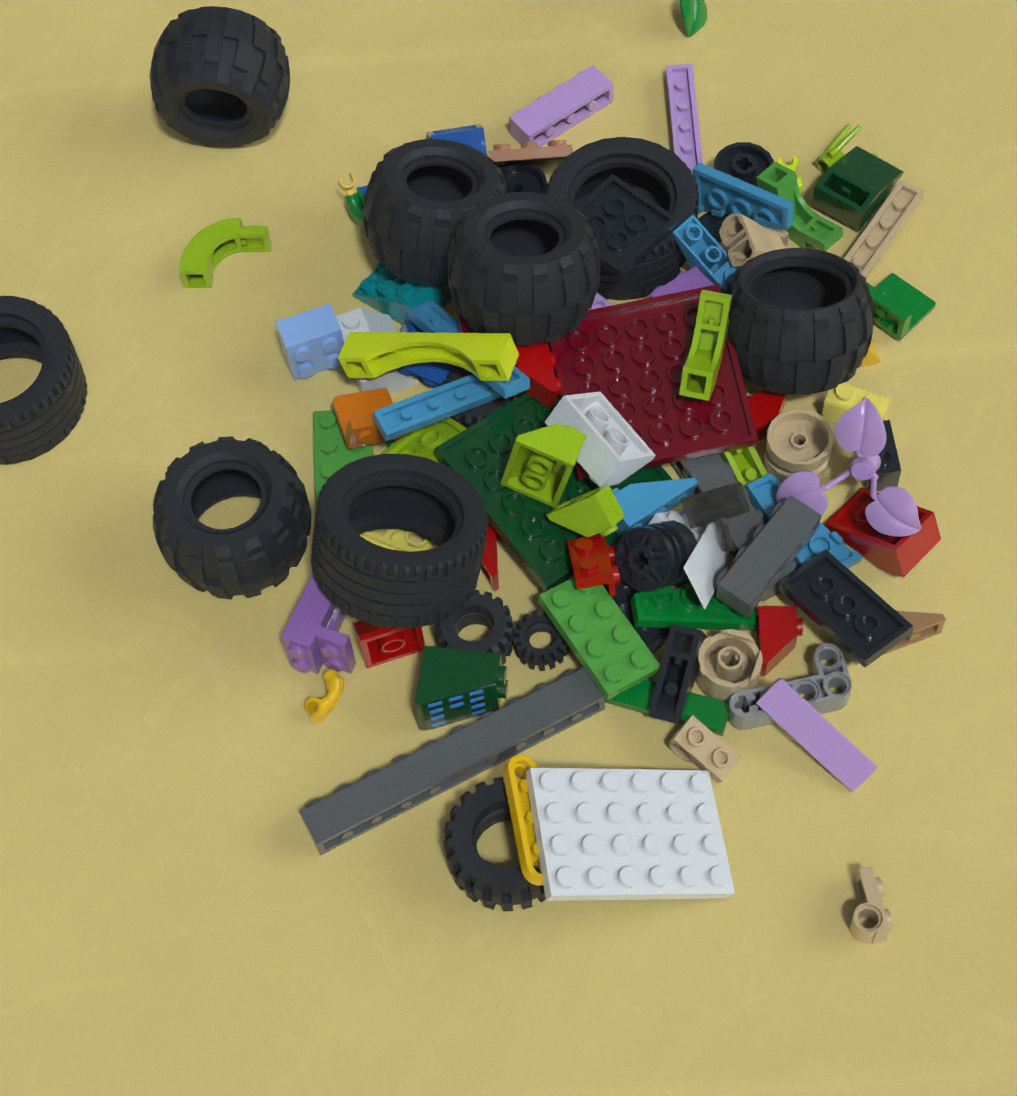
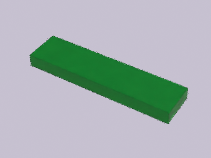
(708, 711)

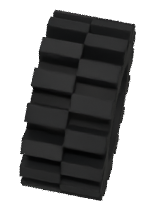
(533, 655)

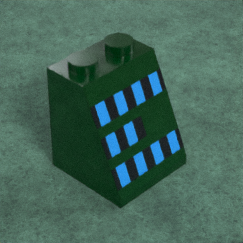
(458, 686)

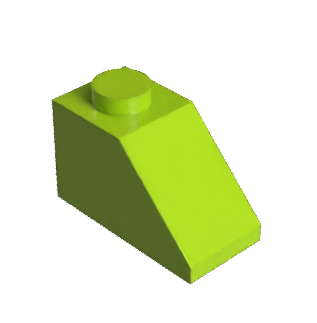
(590, 513)

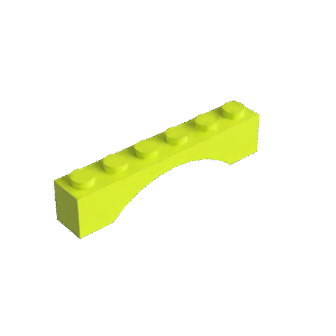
(375, 353)

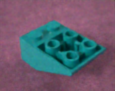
(397, 295)

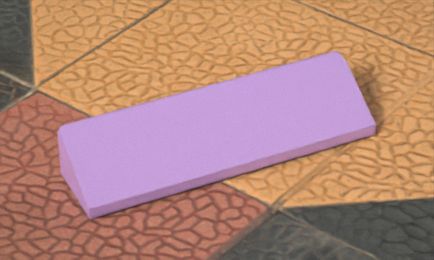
(816, 734)

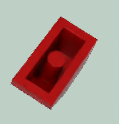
(776, 634)

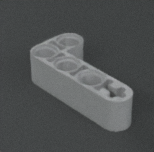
(815, 686)

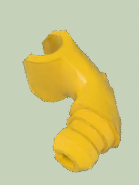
(322, 707)

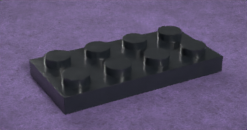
(845, 608)

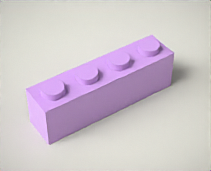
(562, 108)

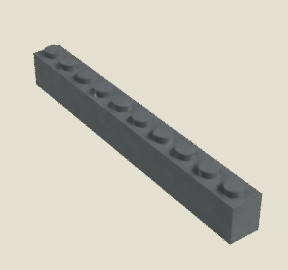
(451, 760)

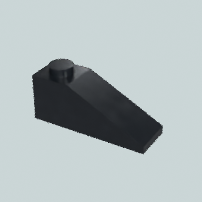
(676, 674)

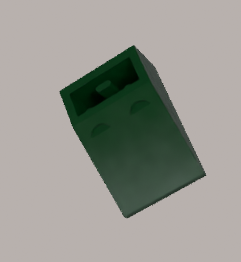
(855, 187)

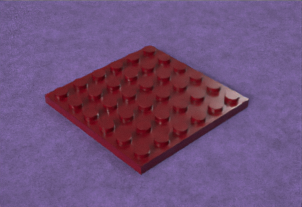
(637, 362)

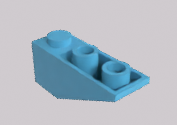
(704, 252)

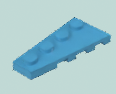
(730, 195)
(764, 497)

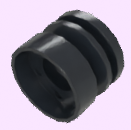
(655, 555)

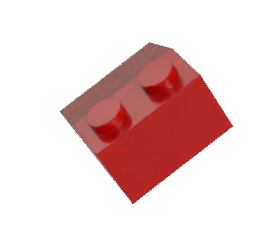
(887, 552)

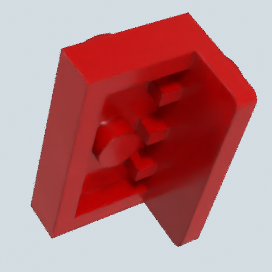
(592, 563)

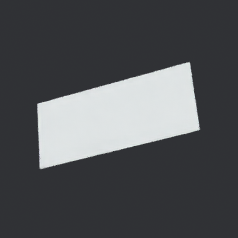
(706, 564)

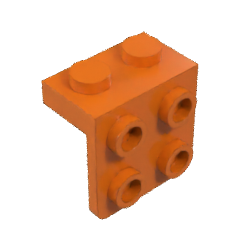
(355, 416)

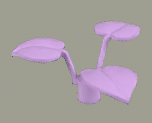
(861, 431)

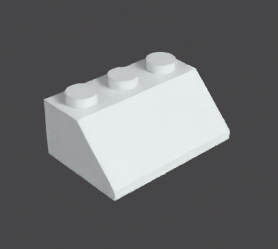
(370, 321)
(611, 444)

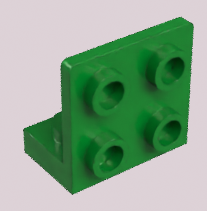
(899, 306)

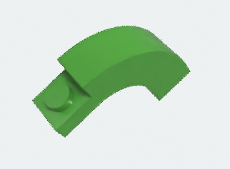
(807, 226)

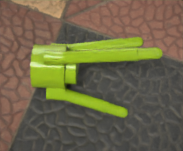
(833, 151)

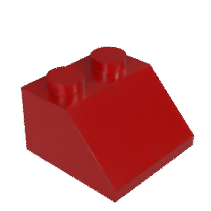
(387, 644)

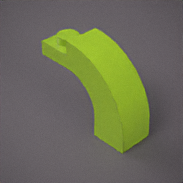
(215, 244)
(707, 345)

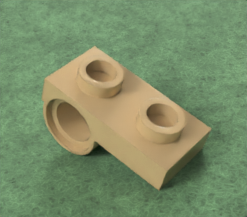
(700, 745)
(871, 907)

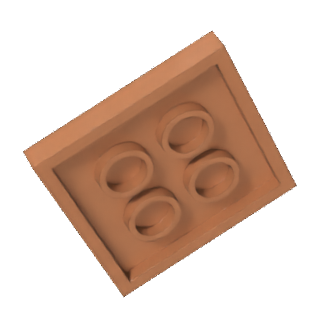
(530, 152)

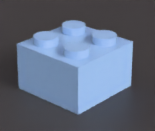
(311, 341)

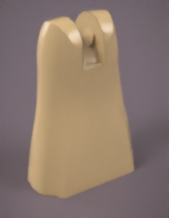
(748, 239)

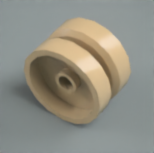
(797, 443)

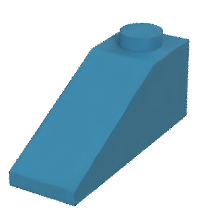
(646, 499)

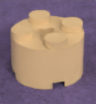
(726, 650)

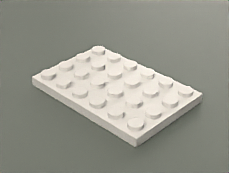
(628, 834)

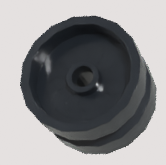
(743, 161)
(524, 177)

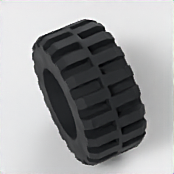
(471, 872)

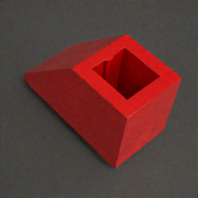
(539, 366)
(764, 409)

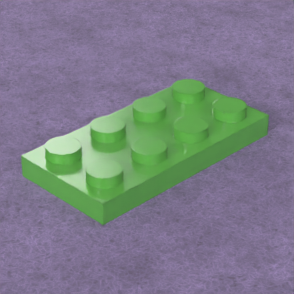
(331, 449)
(599, 636)

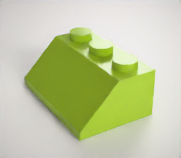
(543, 462)

